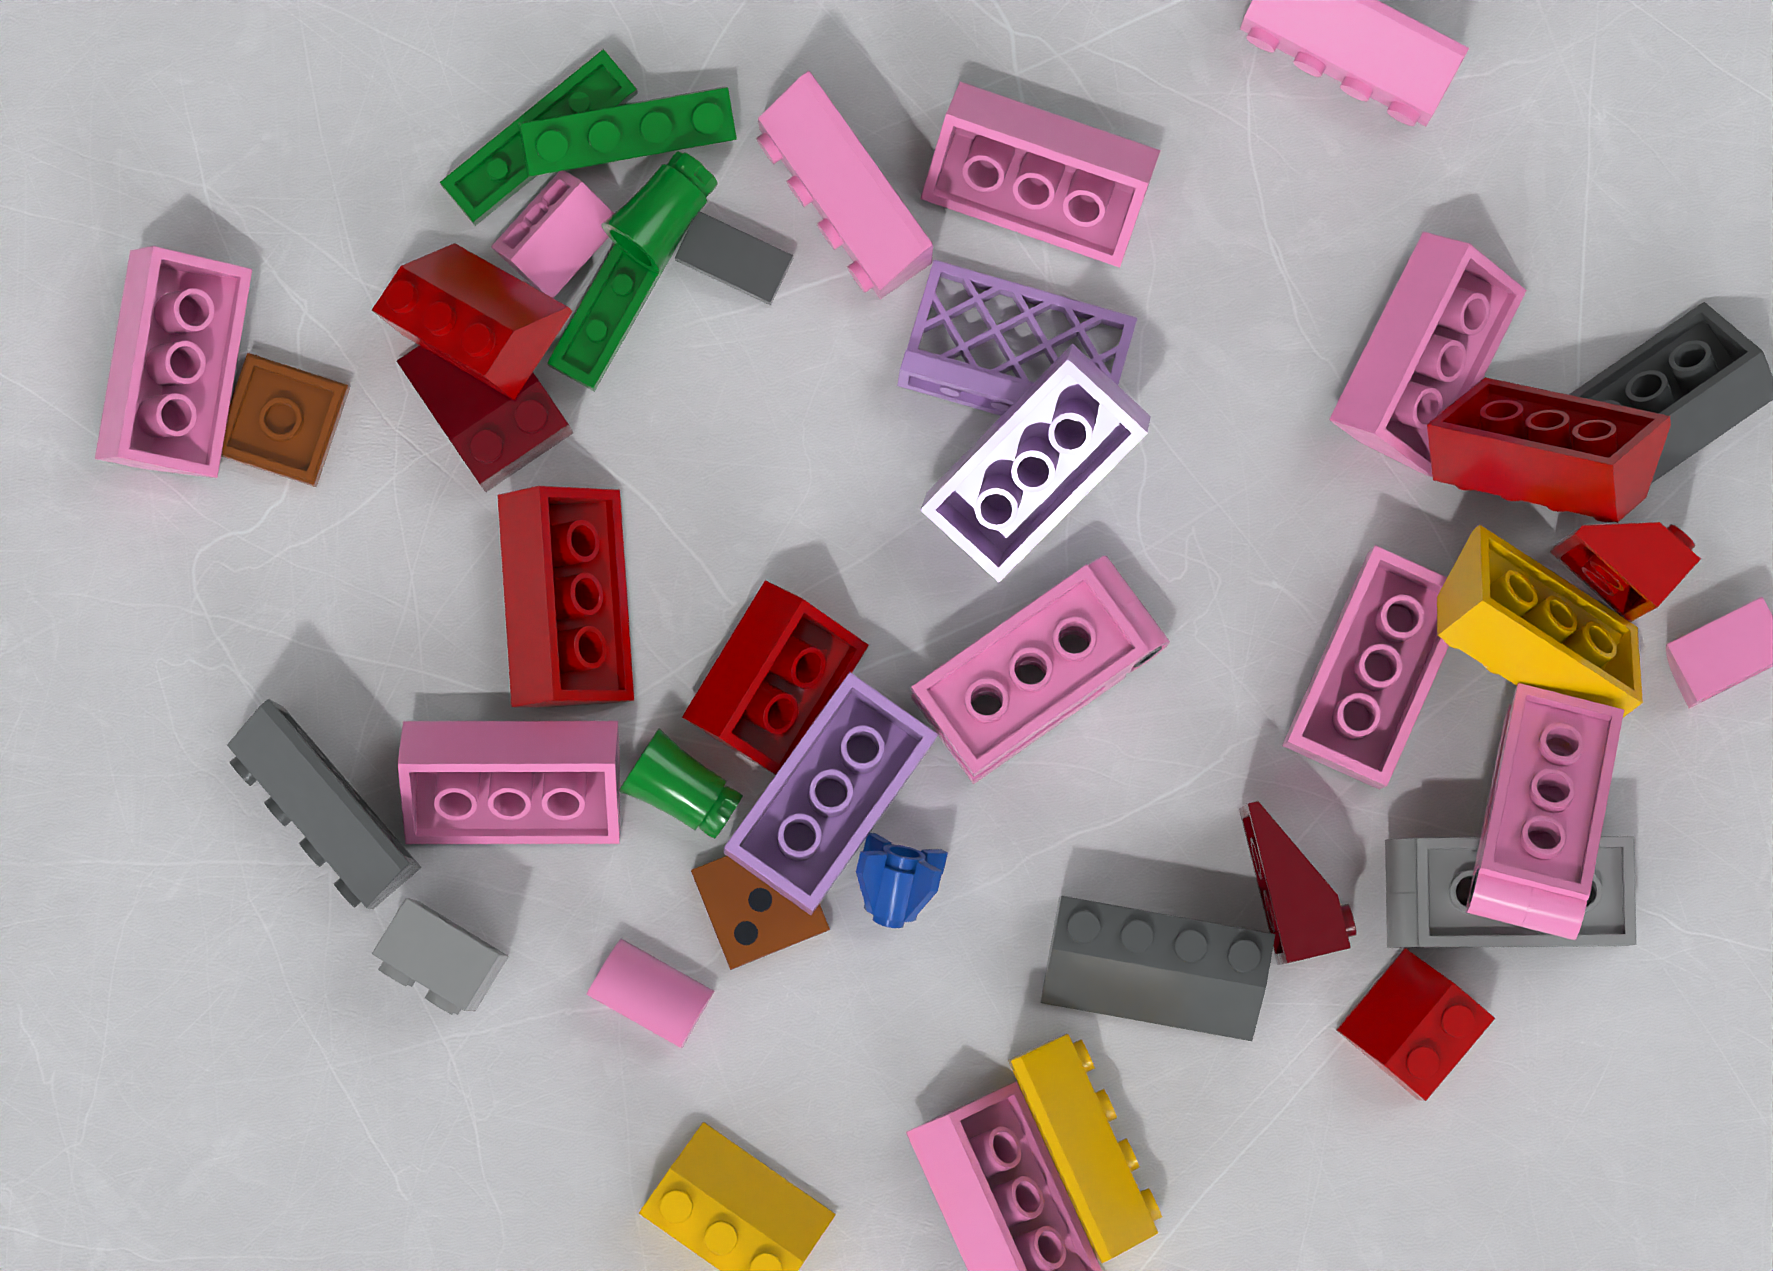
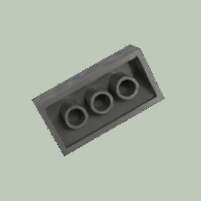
(1696, 374)
(322, 806)
(1157, 968)

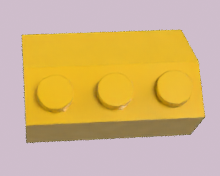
(735, 1208)

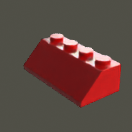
(1548, 449)
(565, 596)

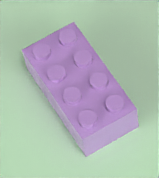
(1036, 463)
(830, 793)

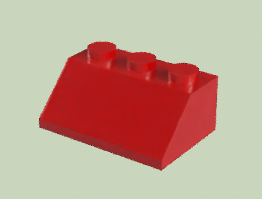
(473, 316)
(1629, 563)
(774, 677)

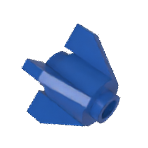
(897, 879)

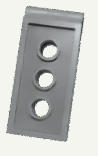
(1427, 914)

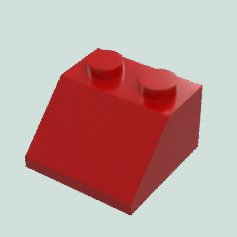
(1415, 1024)

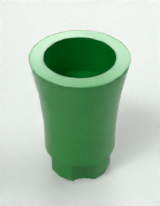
(661, 211)
(681, 786)

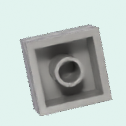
(439, 956)

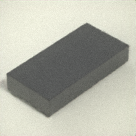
(734, 258)

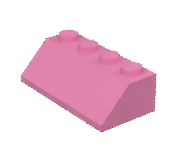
(1364, 47)
(1039, 174)
(844, 187)
(1427, 348)
(173, 362)
(510, 782)
(1001, 1188)

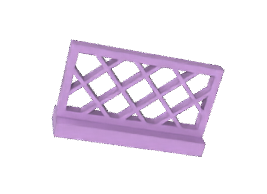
(992, 389)

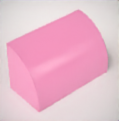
(555, 234)
(1722, 652)
(650, 993)

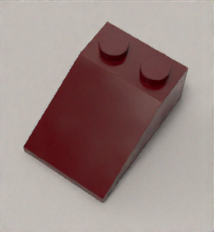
(482, 424)
(1294, 895)

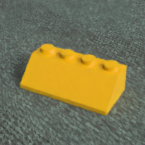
(1537, 626)
(1084, 1147)

